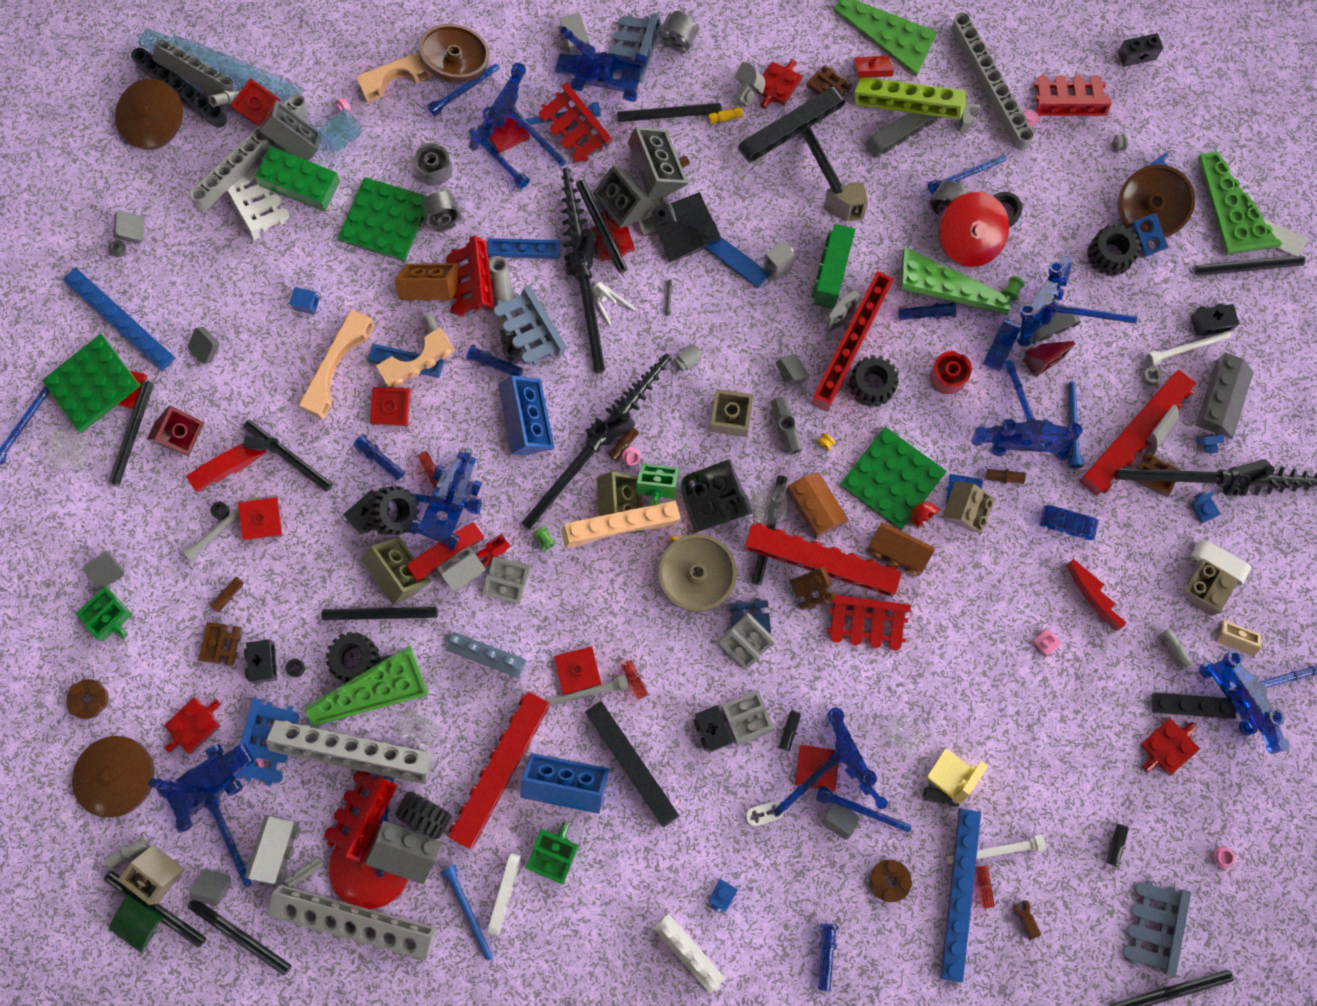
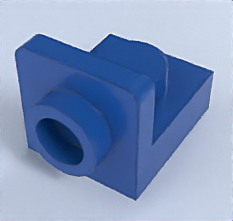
(1205, 507)
(722, 896)

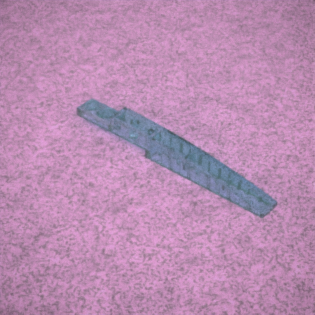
(232, 67)

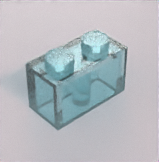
(341, 130)

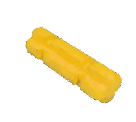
(725, 115)

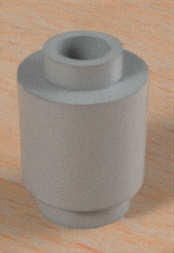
(688, 358)

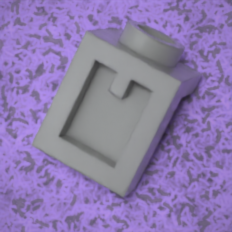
(967, 117)

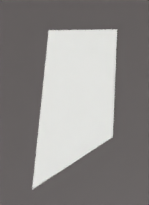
(1292, 241)

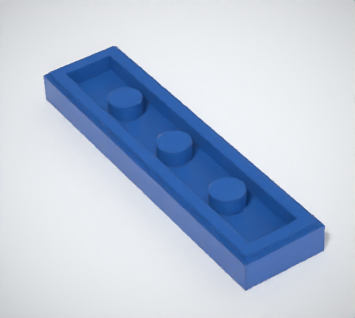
(523, 248)
(739, 262)
(381, 353)

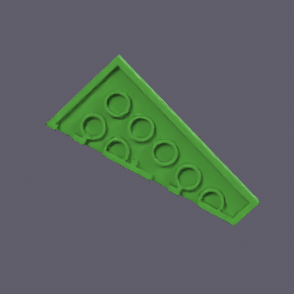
(894, 35)
(1234, 211)
(933, 279)
(383, 685)

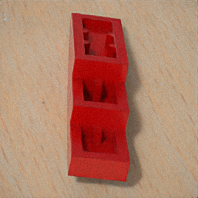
(222, 466)
(438, 554)
(1090, 588)

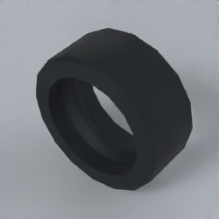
(1013, 200)

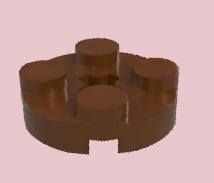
(79, 691)
(878, 878)

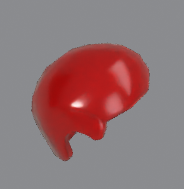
(922, 512)

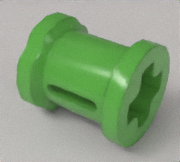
(1014, 287)
(543, 538)

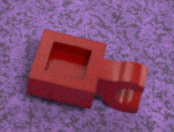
(494, 548)

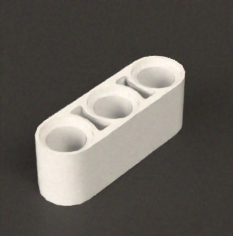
(1222, 559)

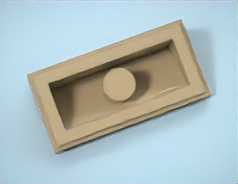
(1239, 638)

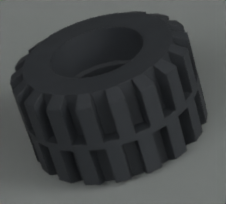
(1106, 260)
(873, 395)
(378, 510)
(339, 649)
(423, 815)

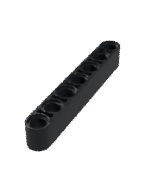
(188, 94)
(791, 124)
(632, 764)

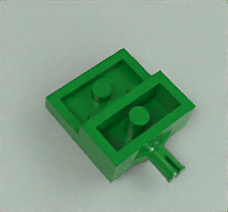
(657, 481)
(104, 615)
(553, 855)

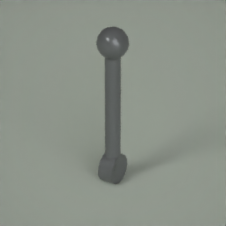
(668, 311)

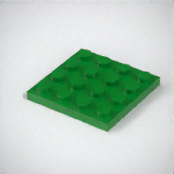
(383, 219)
(91, 383)
(892, 478)

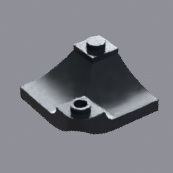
(685, 227)
(715, 496)

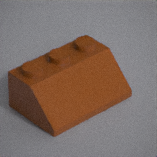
(427, 281)
(816, 504)
(900, 549)

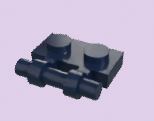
(763, 619)

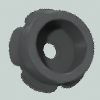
(117, 252)

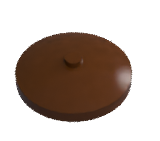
(453, 53)
(149, 114)
(1159, 191)
(113, 776)

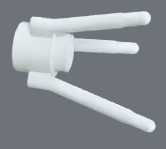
(603, 293)

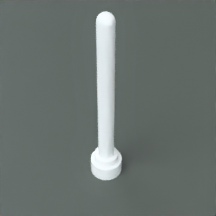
(1155, 357)
(1035, 843)

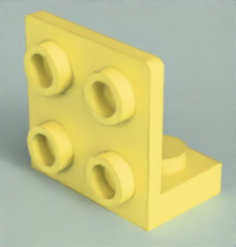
(955, 776)

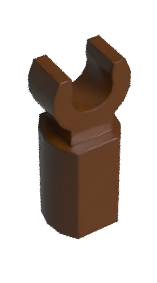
(1028, 921)

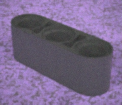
(1058, 324)

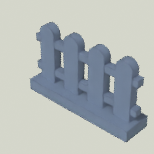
(644, 40)
(535, 315)
(485, 654)
(1166, 918)

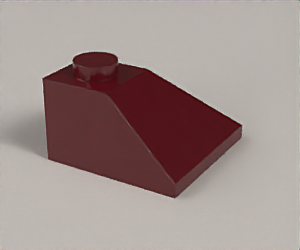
(1046, 355)
(176, 430)

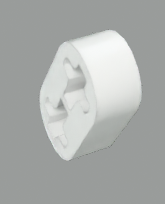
(766, 818)

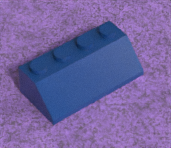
(526, 415)
(564, 783)

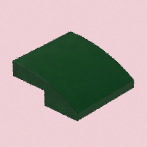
(135, 922)

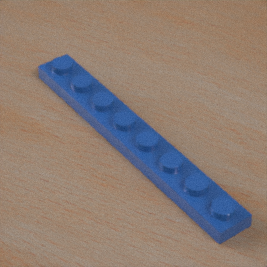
(119, 319)
(960, 895)

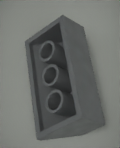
(656, 161)
(1225, 395)

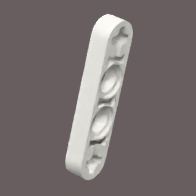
(504, 894)

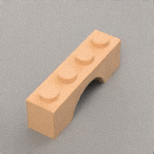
(375, 81)
(436, 347)

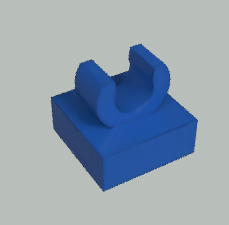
(1210, 442)

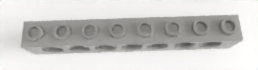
(279, 742)
(362, 918)

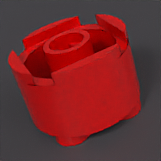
(942, 370)

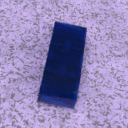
(1002, 344)
(1069, 521)

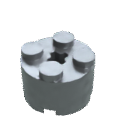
(678, 31)
(433, 164)
(945, 194)
(440, 210)

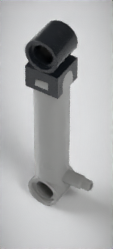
(503, 291)

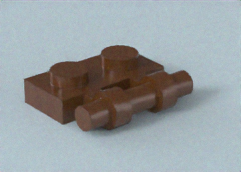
(821, 82)
(1159, 486)
(811, 582)
(214, 642)

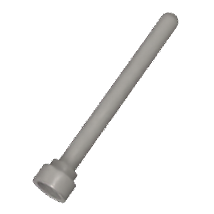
(192, 551)
(619, 683)

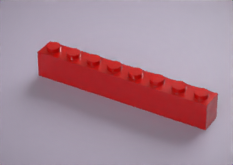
(852, 341)
(1134, 436)
(813, 555)
(499, 770)

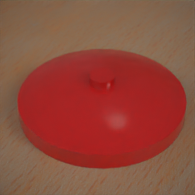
(973, 229)
(358, 882)

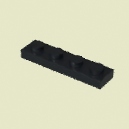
(1192, 705)

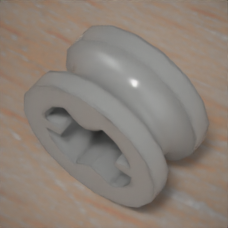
(1120, 142)
(1147, 380)

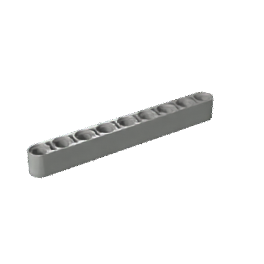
(962, 30)
(229, 172)

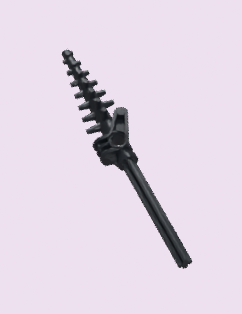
(583, 247)
(601, 434)
(1234, 481)

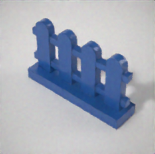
(262, 731)

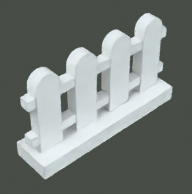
(256, 208)
(689, 953)

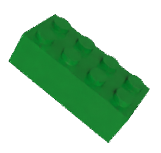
(297, 178)
(832, 266)

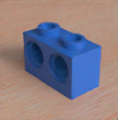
(1154, 234)

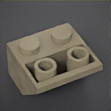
(849, 204)
(968, 506)
(1210, 587)
(151, 875)

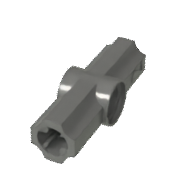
(783, 415)

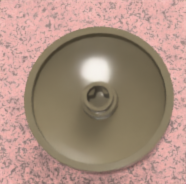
(697, 573)

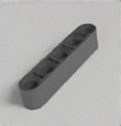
(190, 68)
(898, 132)

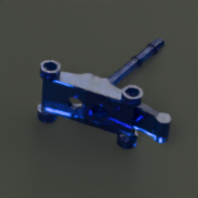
(598, 68)
(504, 108)
(1046, 304)
(1029, 435)
(450, 498)
(1250, 697)
(847, 753)
(203, 783)

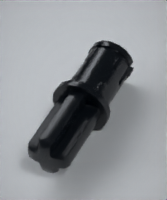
(789, 731)
(1117, 845)

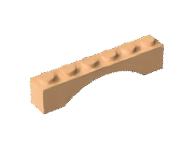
(355, 330)
(596, 528)

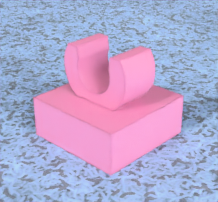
(1046, 642)

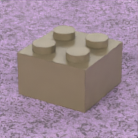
(731, 413)

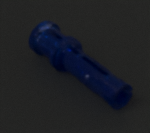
(936, 311)
(487, 359)
(372, 452)
(827, 945)

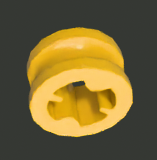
(826, 441)

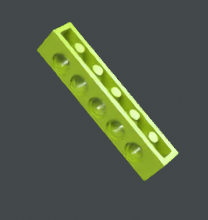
(910, 98)

